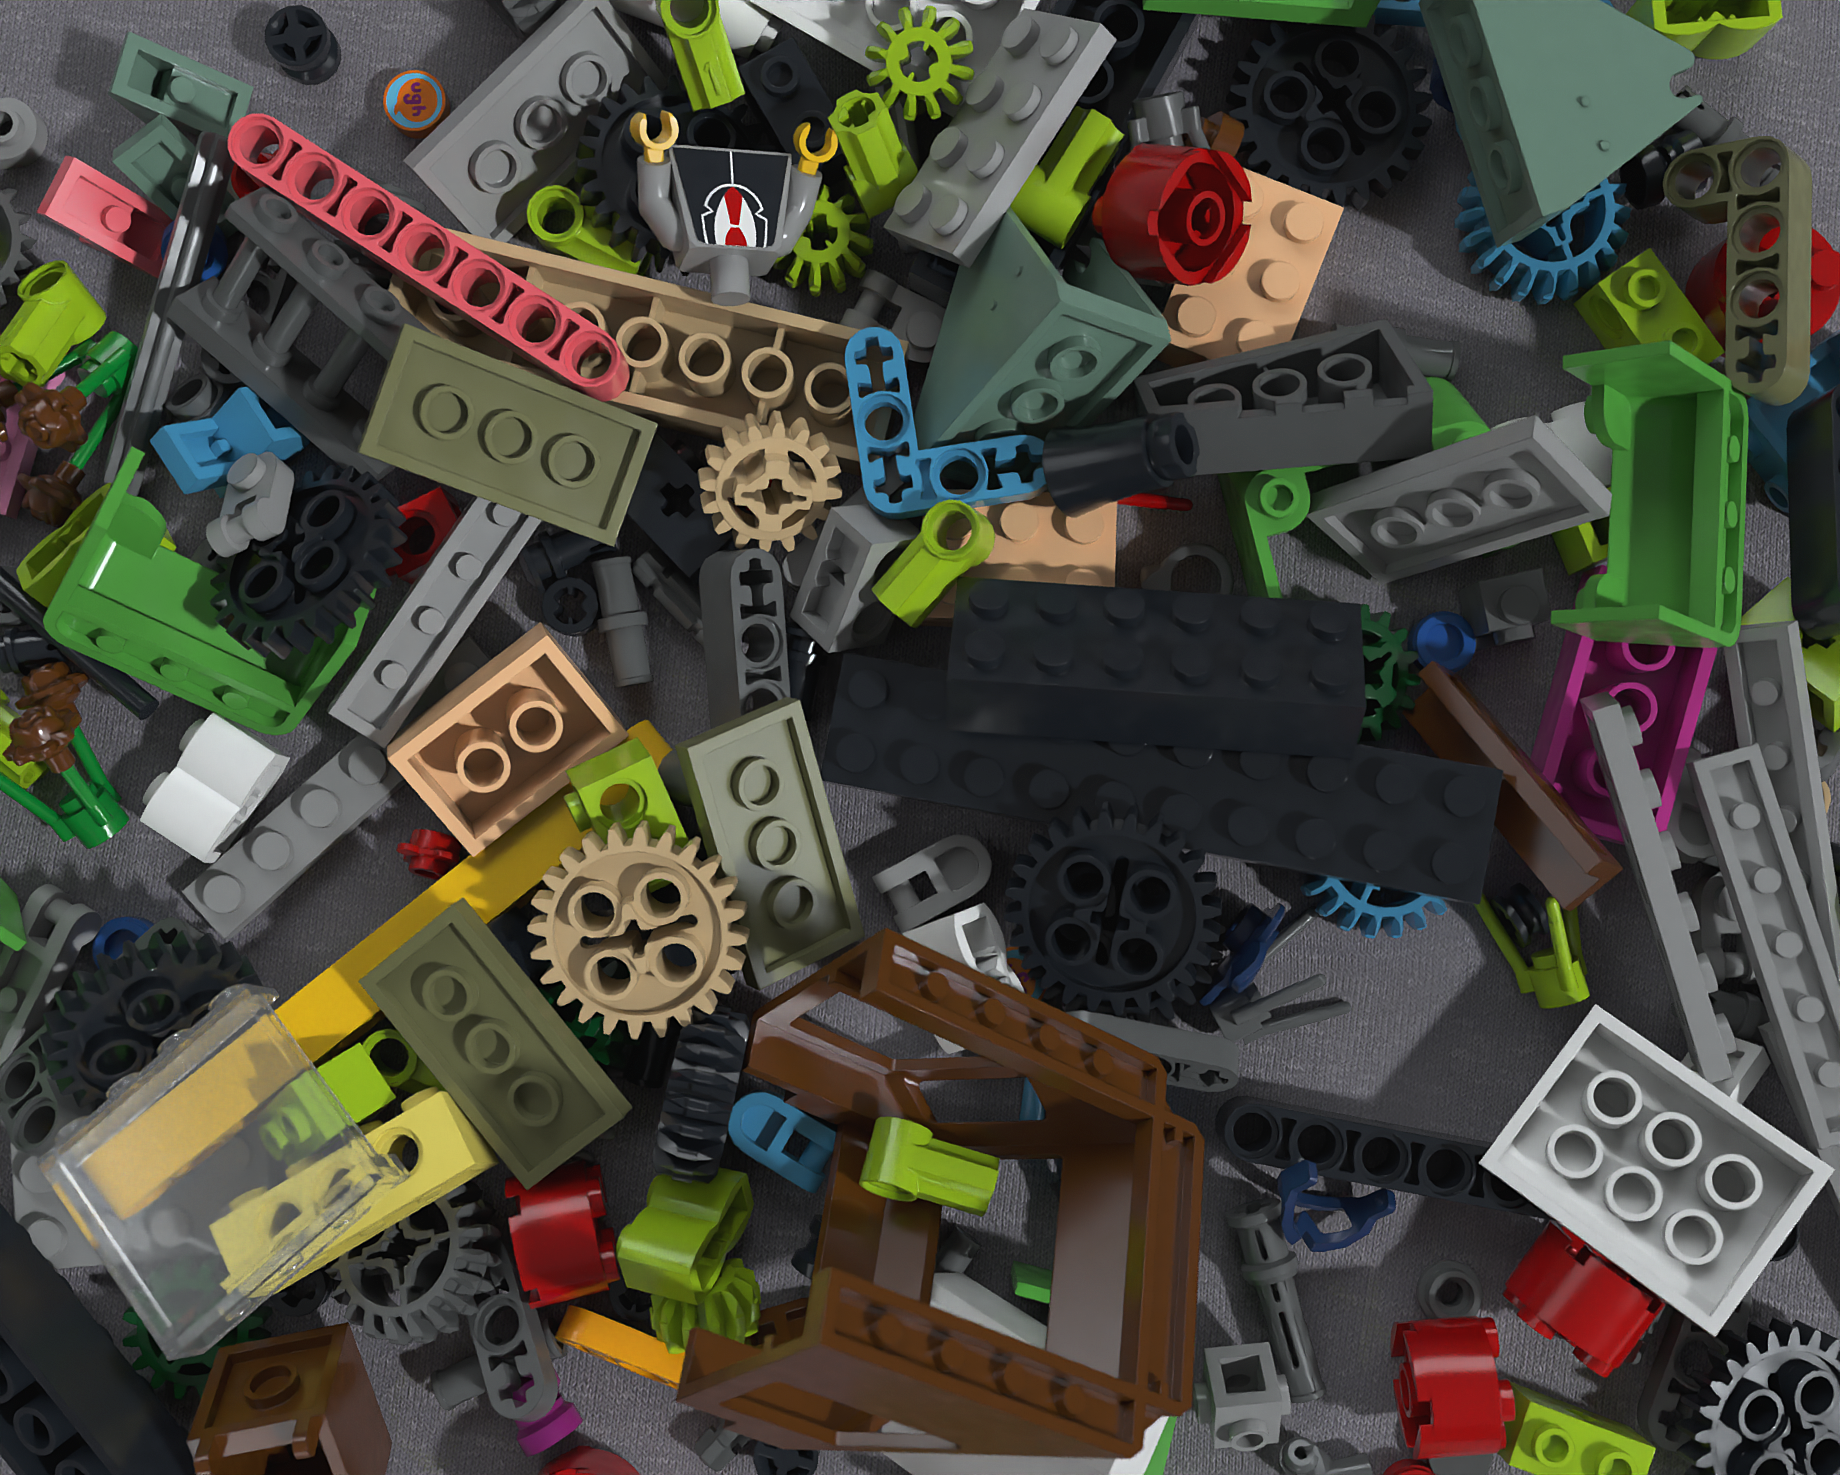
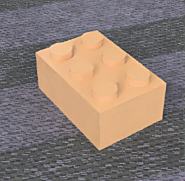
(1265, 289)
(1037, 546)
(504, 739)

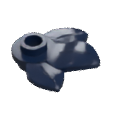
(1248, 941)

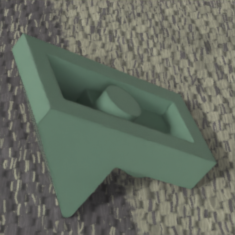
(188, 93)
(159, 164)

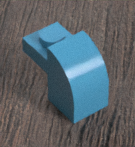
(205, 449)

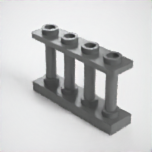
(265, 353)

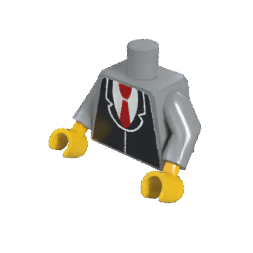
(726, 206)

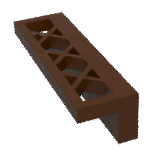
(1529, 808)

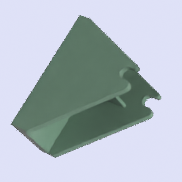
(1551, 98)
(1032, 348)

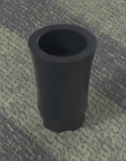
(1117, 460)

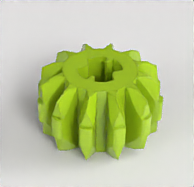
(900, 55)
(842, 251)
(727, 1310)

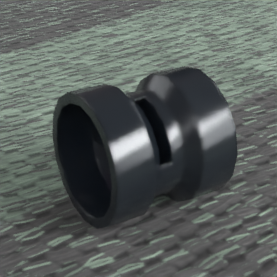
(1647, 169)

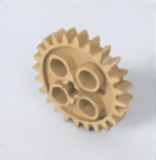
(655, 984)

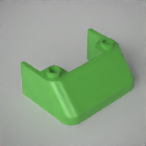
(1279, 499)
(1674, 499)
(154, 620)

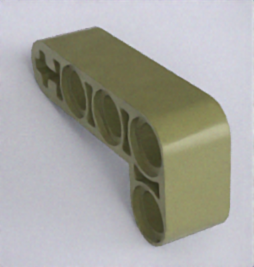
(1754, 275)

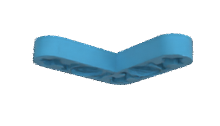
(925, 465)

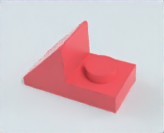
(106, 215)

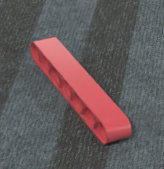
(408, 236)

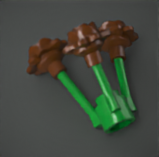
(55, 420)
(43, 735)

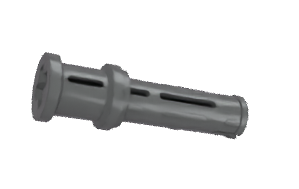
(1271, 1266)

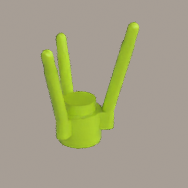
(1556, 971)

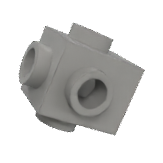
(1241, 1396)

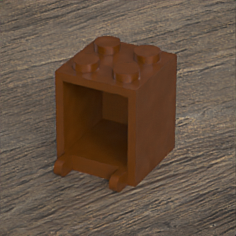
(290, 1393)

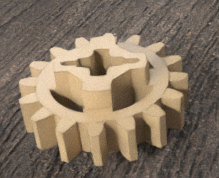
(744, 472)

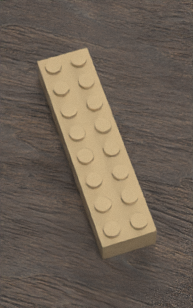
(686, 357)

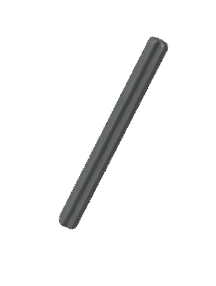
(161, 336)

